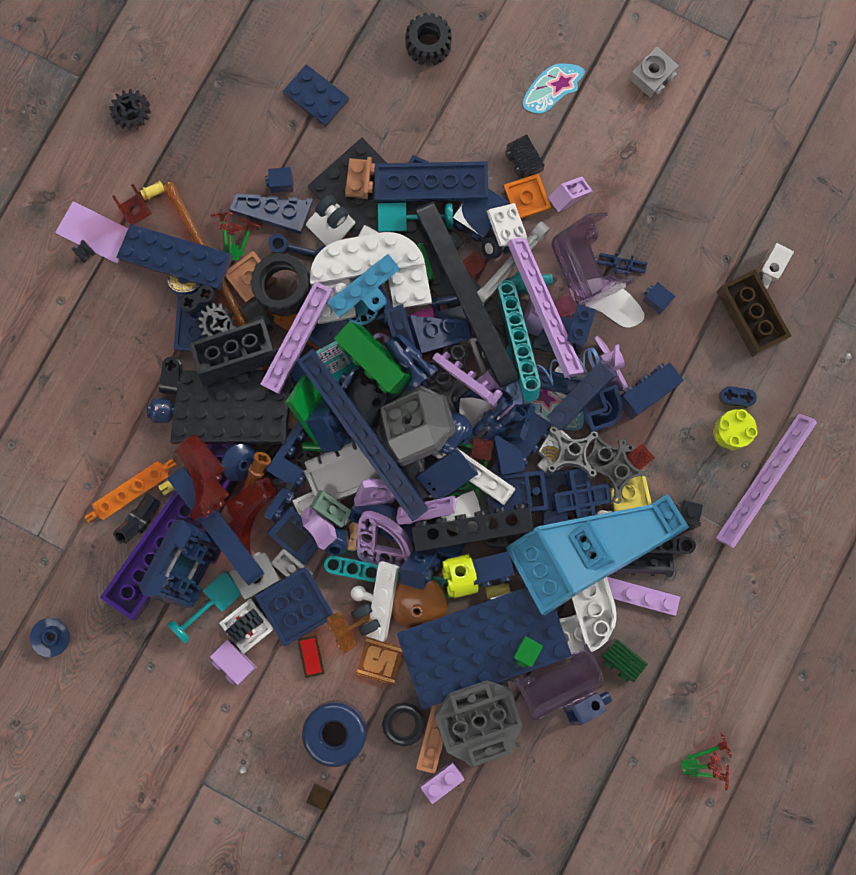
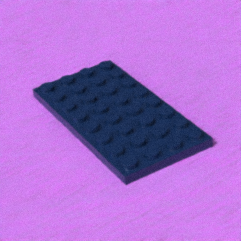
(479, 645)

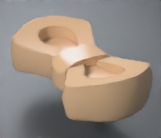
(353, 540)

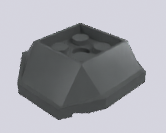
(415, 425)
(481, 739)

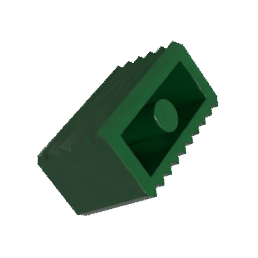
(623, 660)

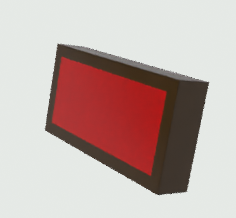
(311, 656)

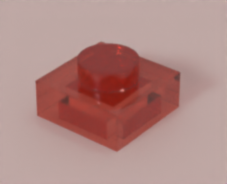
(474, 264)
(482, 449)
(640, 456)

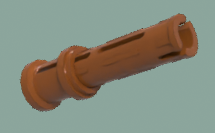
(256, 469)

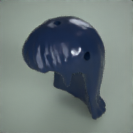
(463, 433)

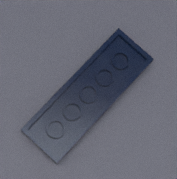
(431, 181)
(174, 257)

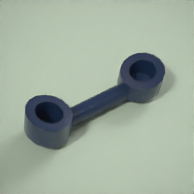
(283, 246)

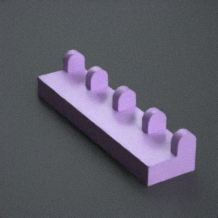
(467, 379)

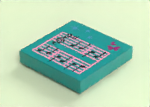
(336, 360)

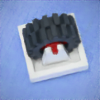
(246, 626)

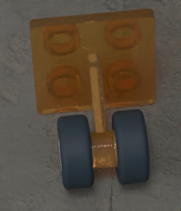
(342, 632)

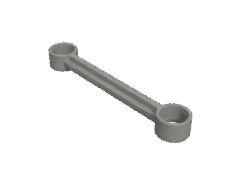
(535, 237)

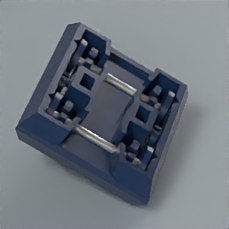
(180, 565)

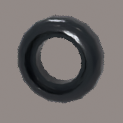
(388, 729)

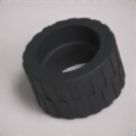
(269, 266)

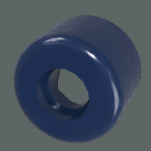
(334, 754)

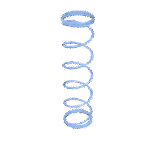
(550, 377)

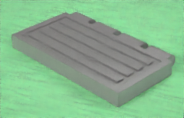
(339, 474)

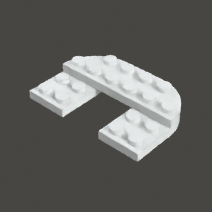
(356, 255)
(593, 618)

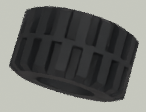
(428, 25)

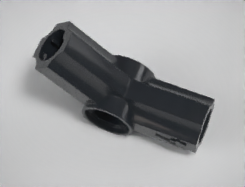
(137, 519)

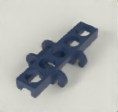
(627, 267)

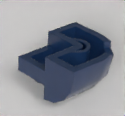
(604, 409)

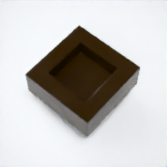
(319, 796)

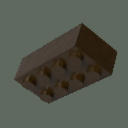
(753, 313)

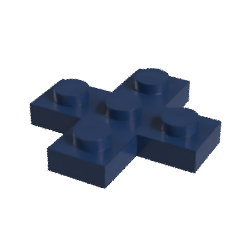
(581, 496)

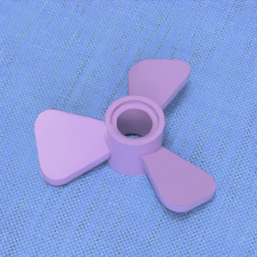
(615, 361)

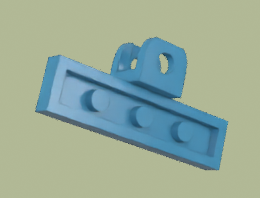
(365, 288)

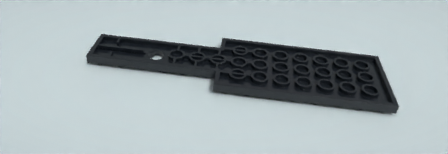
(365, 212)

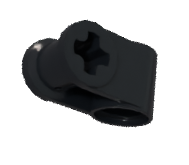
(169, 377)

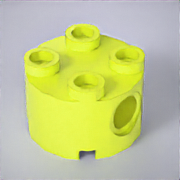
(735, 429)
(460, 576)

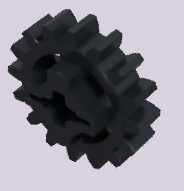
(134, 115)
(209, 318)

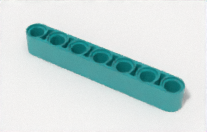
(516, 329)
(362, 568)

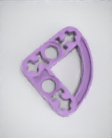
(371, 546)

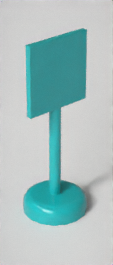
(393, 217)
(221, 592)

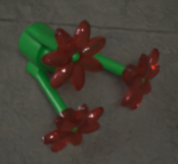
(231, 229)
(693, 767)

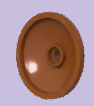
(430, 600)

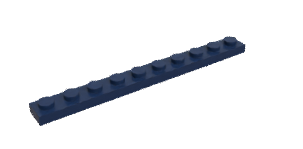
(363, 435)

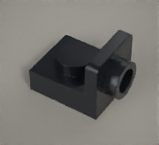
(691, 513)

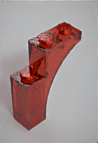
(205, 474)
(246, 506)

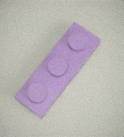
(437, 507)

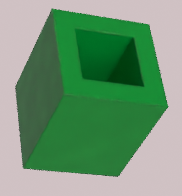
(527, 652)

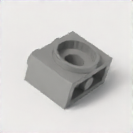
(650, 82)
(267, 580)

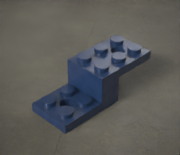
(286, 471)
(533, 489)

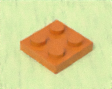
(528, 196)

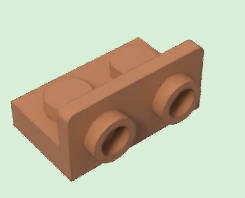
(359, 177)

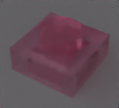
(565, 305)

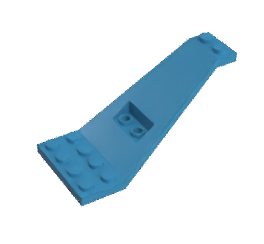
(560, 566)

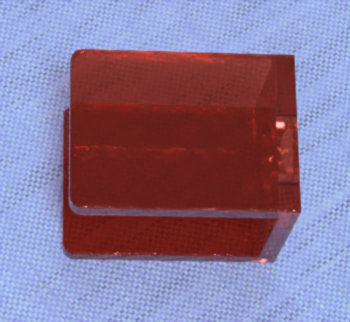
(136, 200)

